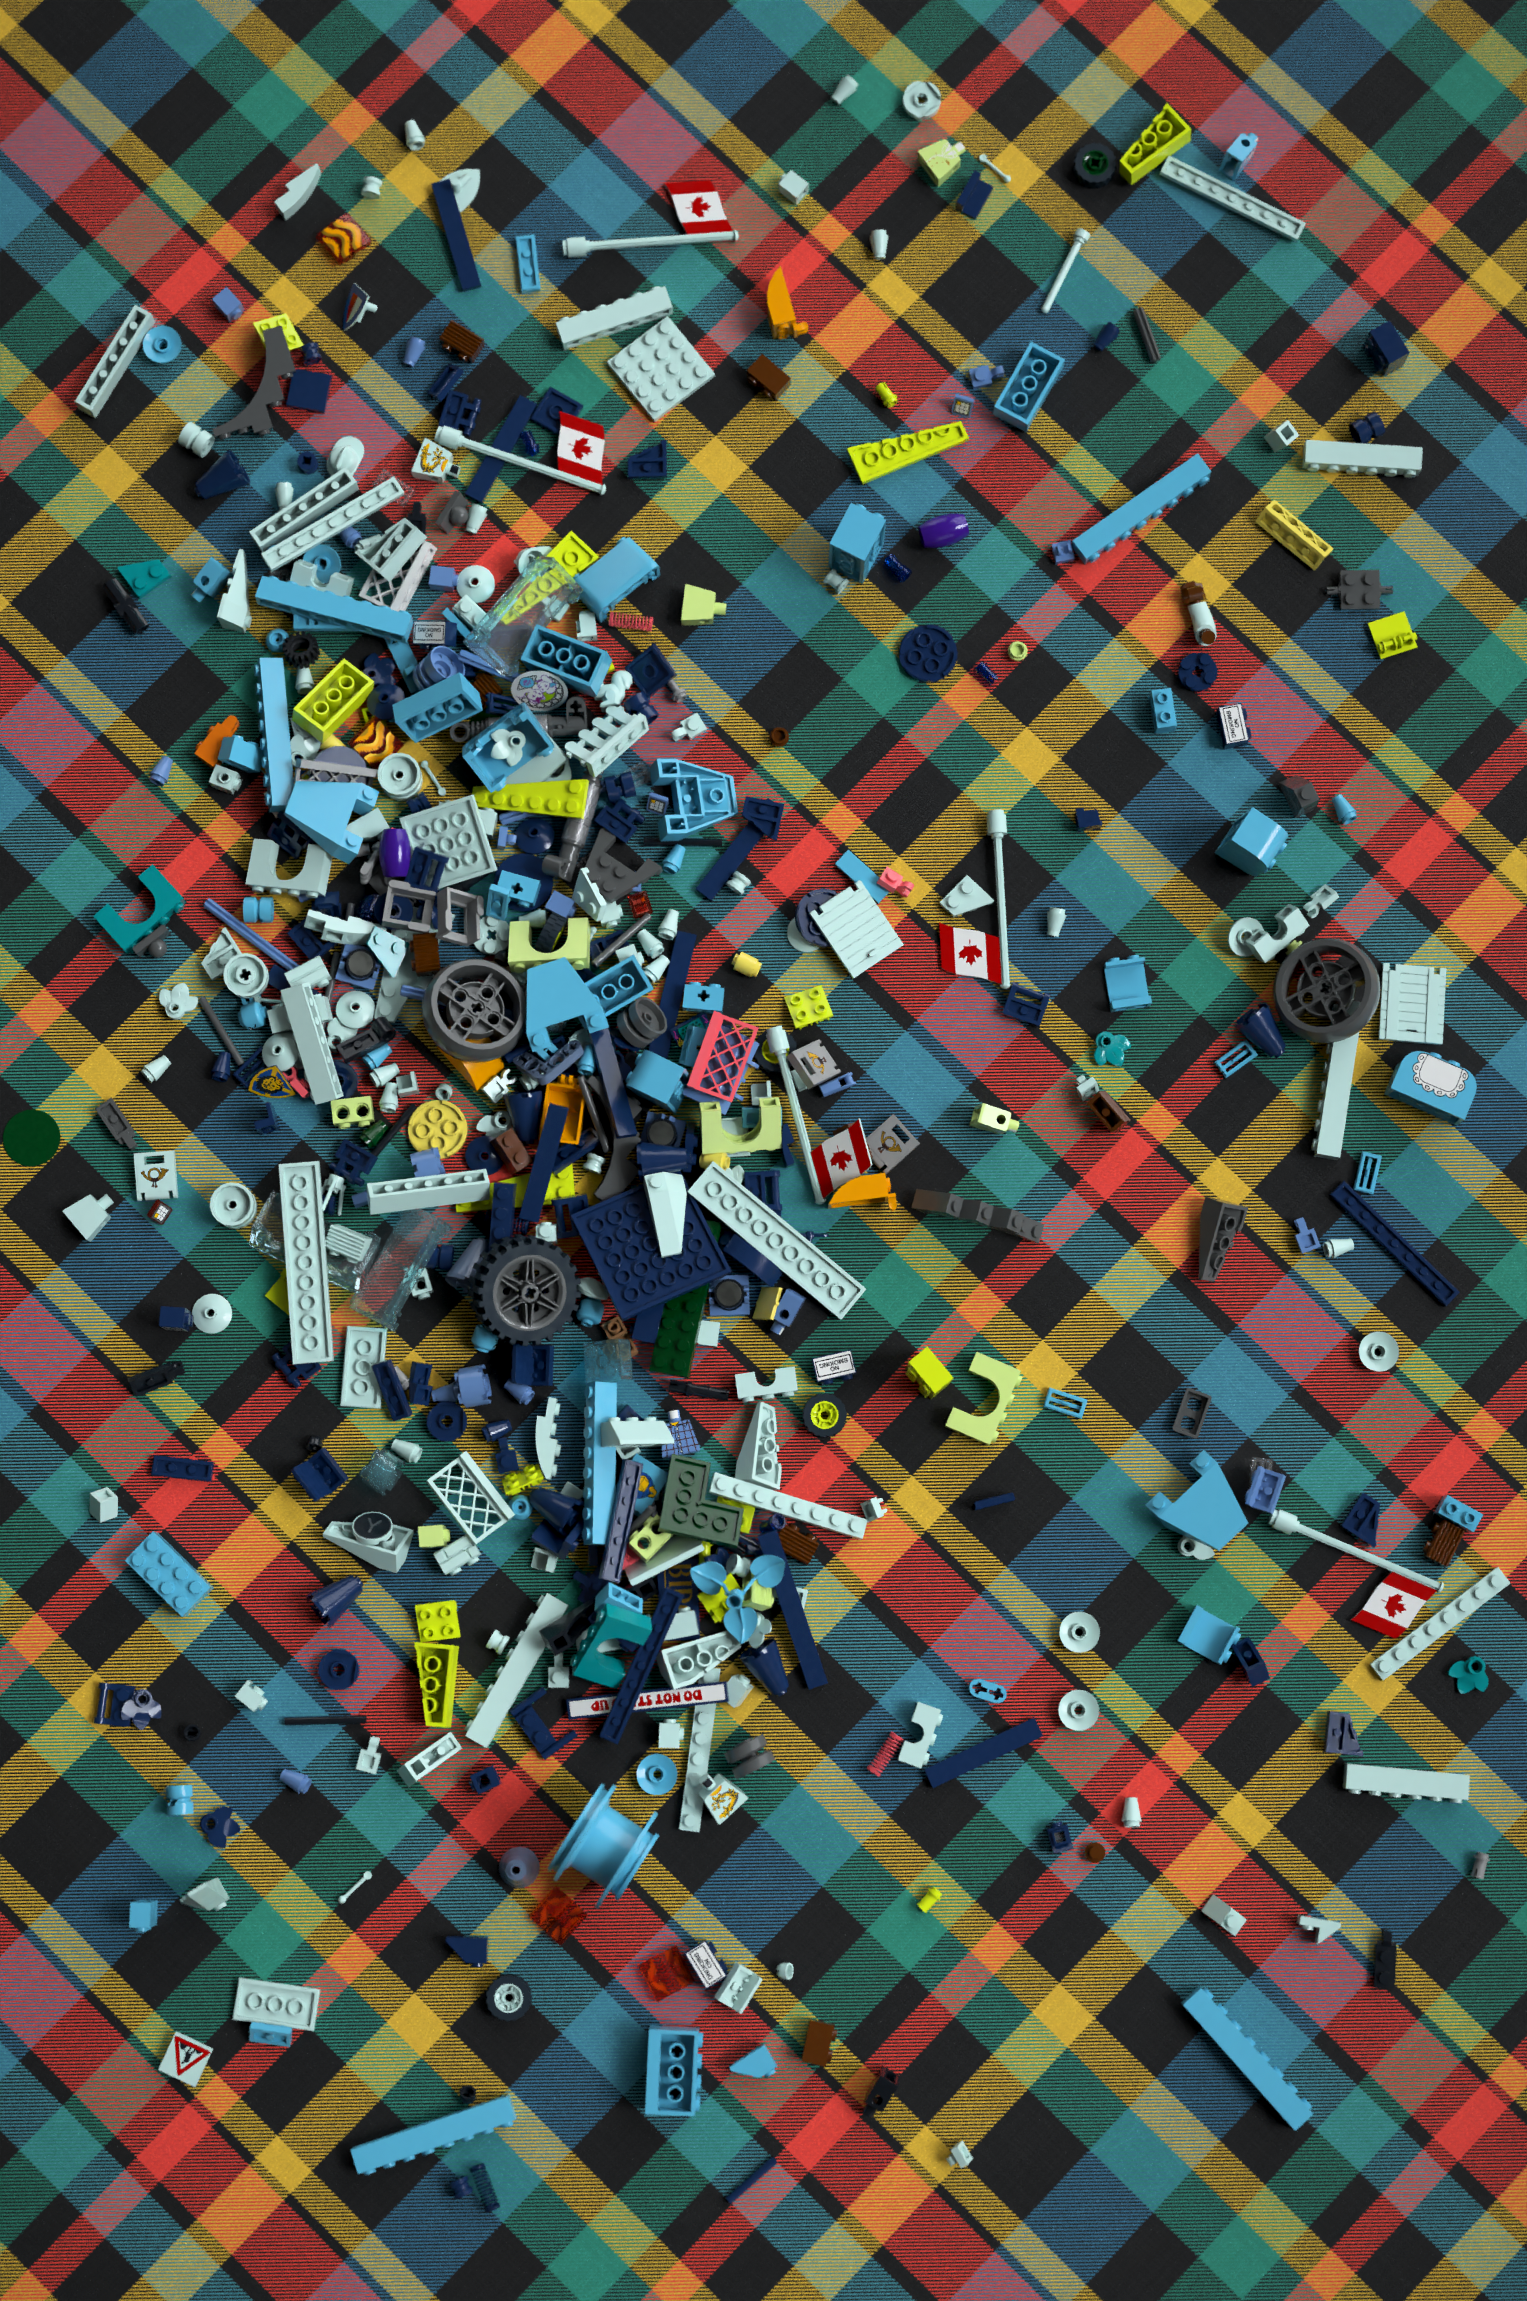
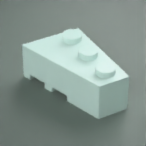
(392, 549)

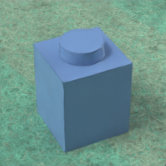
(228, 304)
(443, 578)
(561, 905)

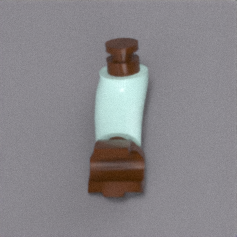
(1200, 614)

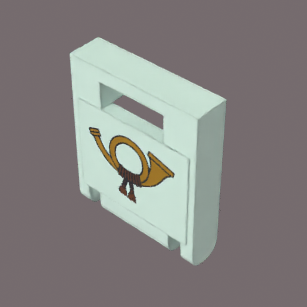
(156, 1179)

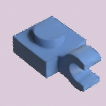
(983, 377)
(1306, 1239)

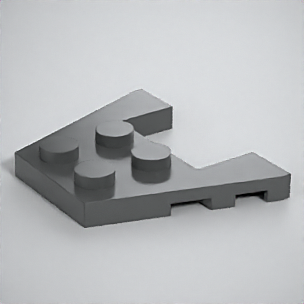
(610, 875)

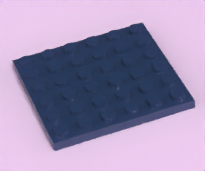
(628, 1257)

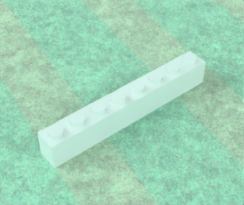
(1335, 1095)
(515, 1673)

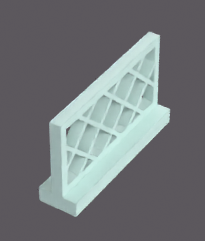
(481, 1485)

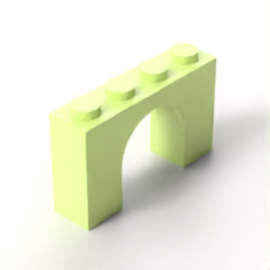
(576, 948)
(763, 1137)
(1004, 1379)

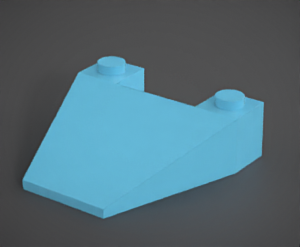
(698, 796)
(324, 812)
(555, 996)
(1206, 1510)

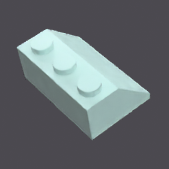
(635, 1433)

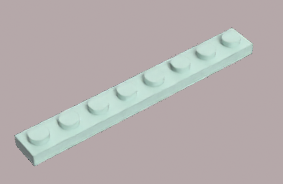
(1232, 198)
(332, 524)
(788, 1506)
(1439, 1623)
(698, 1759)

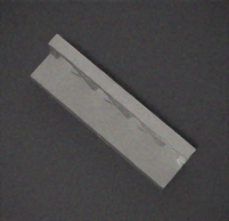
(331, 767)

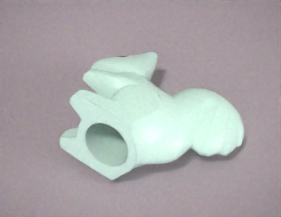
(614, 693)

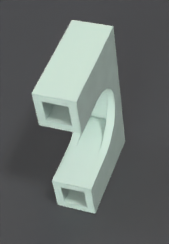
(310, 881)

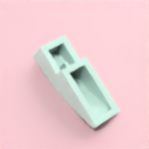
(298, 192)

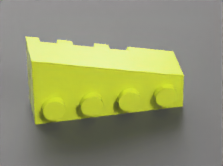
(1160, 140)
(437, 1679)

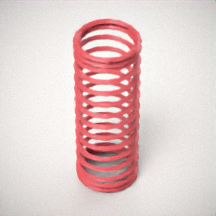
(626, 625)
(875, 1770)

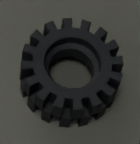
(303, 658)

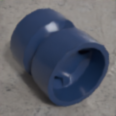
(1369, 427)
(640, 704)
(626, 787)
(442, 1257)

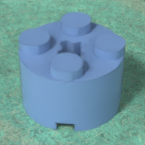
(427, 1163)
(473, 1386)

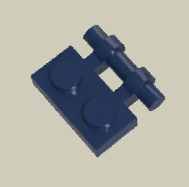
(454, 410)
(616, 824)
(287, 839)
(356, 1157)
(306, 1370)

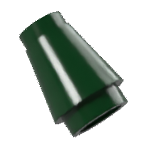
(373, 1134)

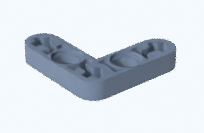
(568, 1055)

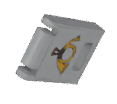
(818, 1062)
(886, 1145)

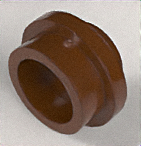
(779, 737)
(1095, 1852)

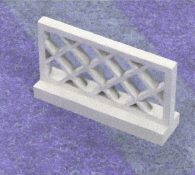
(409, 582)

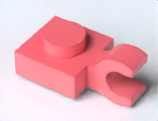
(892, 881)
(298, 1084)

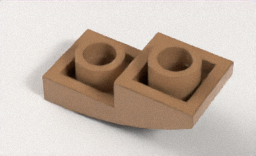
(616, 1330)

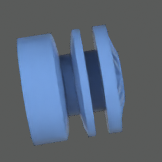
(437, 666)

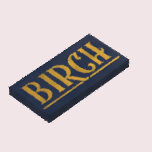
(680, 1580)

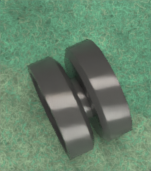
(641, 1022)
(748, 1754)

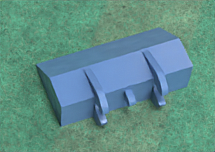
(719, 1076)

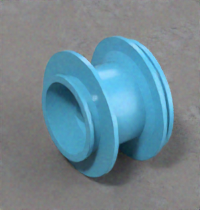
(604, 1846)

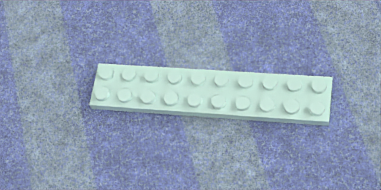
(776, 1240)
(306, 1262)

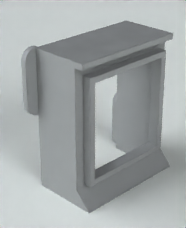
(403, 889)
(473, 909)

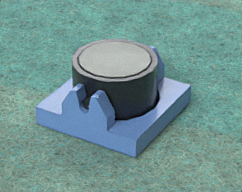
(359, 965)
(662, 1130)
(729, 1295)

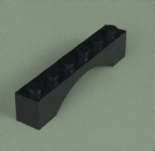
(567, 1629)

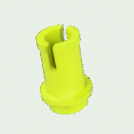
(887, 396)
(707, 1546)
(929, 1899)

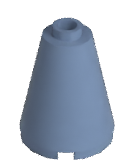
(463, 1267)
(525, 1860)

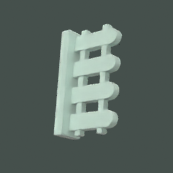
(615, 744)

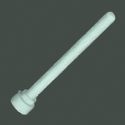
(1080, 237)

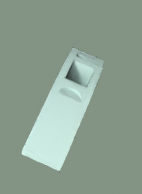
(333, 929)
(546, 1447)

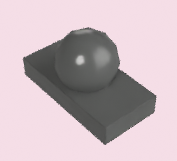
(453, 513)
(153, 943)

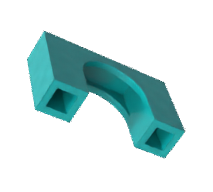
(166, 904)
(609, 1624)

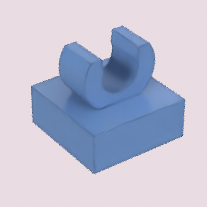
(1063, 552)
(504, 838)

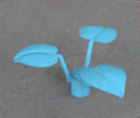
(738, 1620)

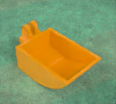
(780, 310)
(476, 1073)
(567, 1094)
(864, 1190)

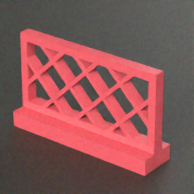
(706, 1050)

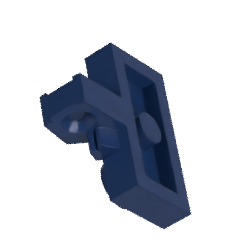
(590, 1584)

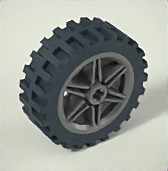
(496, 1273)

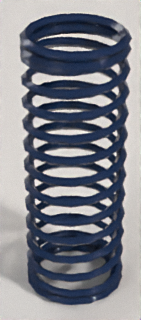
(523, 1231)
(494, 2205)

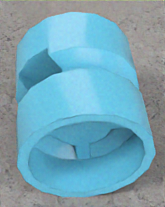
(258, 909)
(179, 1799)

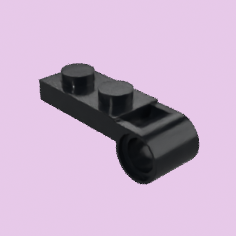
(357, 1046)

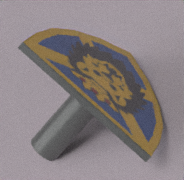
(271, 1083)

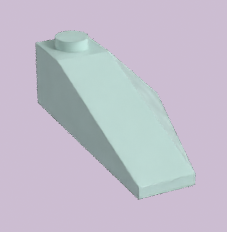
(234, 606)
(667, 1205)
(758, 1455)
(385, 1555)
(692, 1660)
(207, 1896)

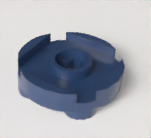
(1190, 680)
(439, 1413)
(346, 1678)

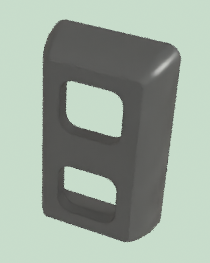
(1198, 1416)

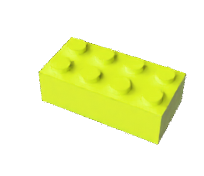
(332, 701)
(928, 1373)

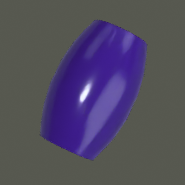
(943, 530)
(394, 852)

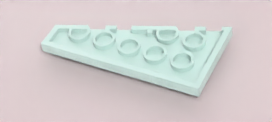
(389, 1000)

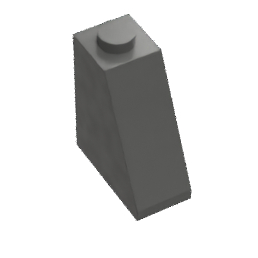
(1299, 795)

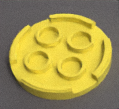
(438, 1125)

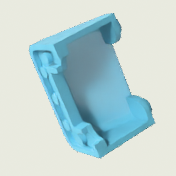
(615, 577)
(495, 771)

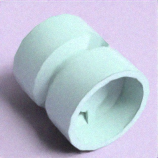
(198, 440)

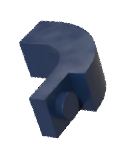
(750, 1258)

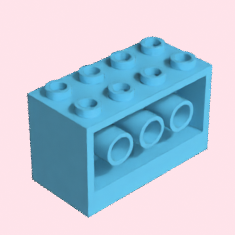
(857, 542)
(663, 2080)

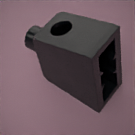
(883, 2085)

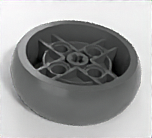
(1359, 973)
(505, 1031)

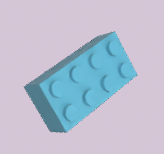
(1028, 386)
(437, 707)
(618, 986)
(169, 1574)

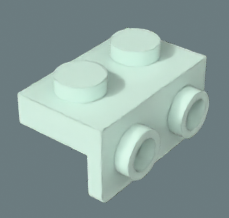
(738, 1987)

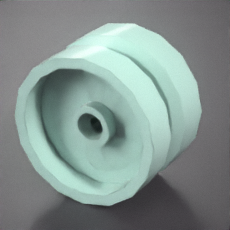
(398, 765)
(242, 964)
(222, 1202)

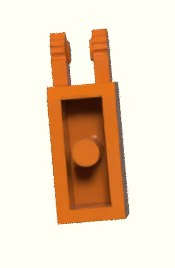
(209, 749)

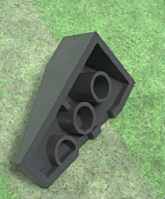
(1217, 1229)

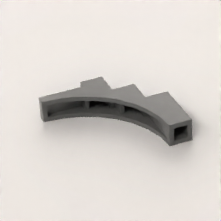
(256, 415)
(620, 1169)
(978, 1212)

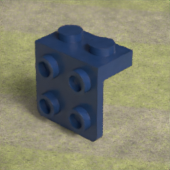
(532, 1365)
(319, 1475)
(552, 1541)

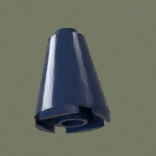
(222, 477)
(1262, 1030)
(524, 1113)
(660, 1158)
(557, 1509)
(334, 1599)
(767, 1666)

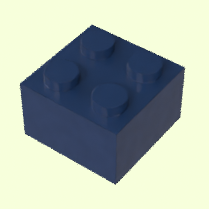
(1386, 349)

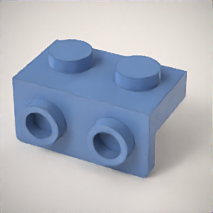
(1264, 1490)

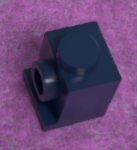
(493, 1780)

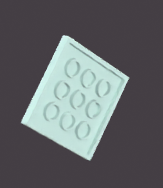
(661, 369)
(456, 832)

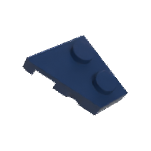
(764, 815)

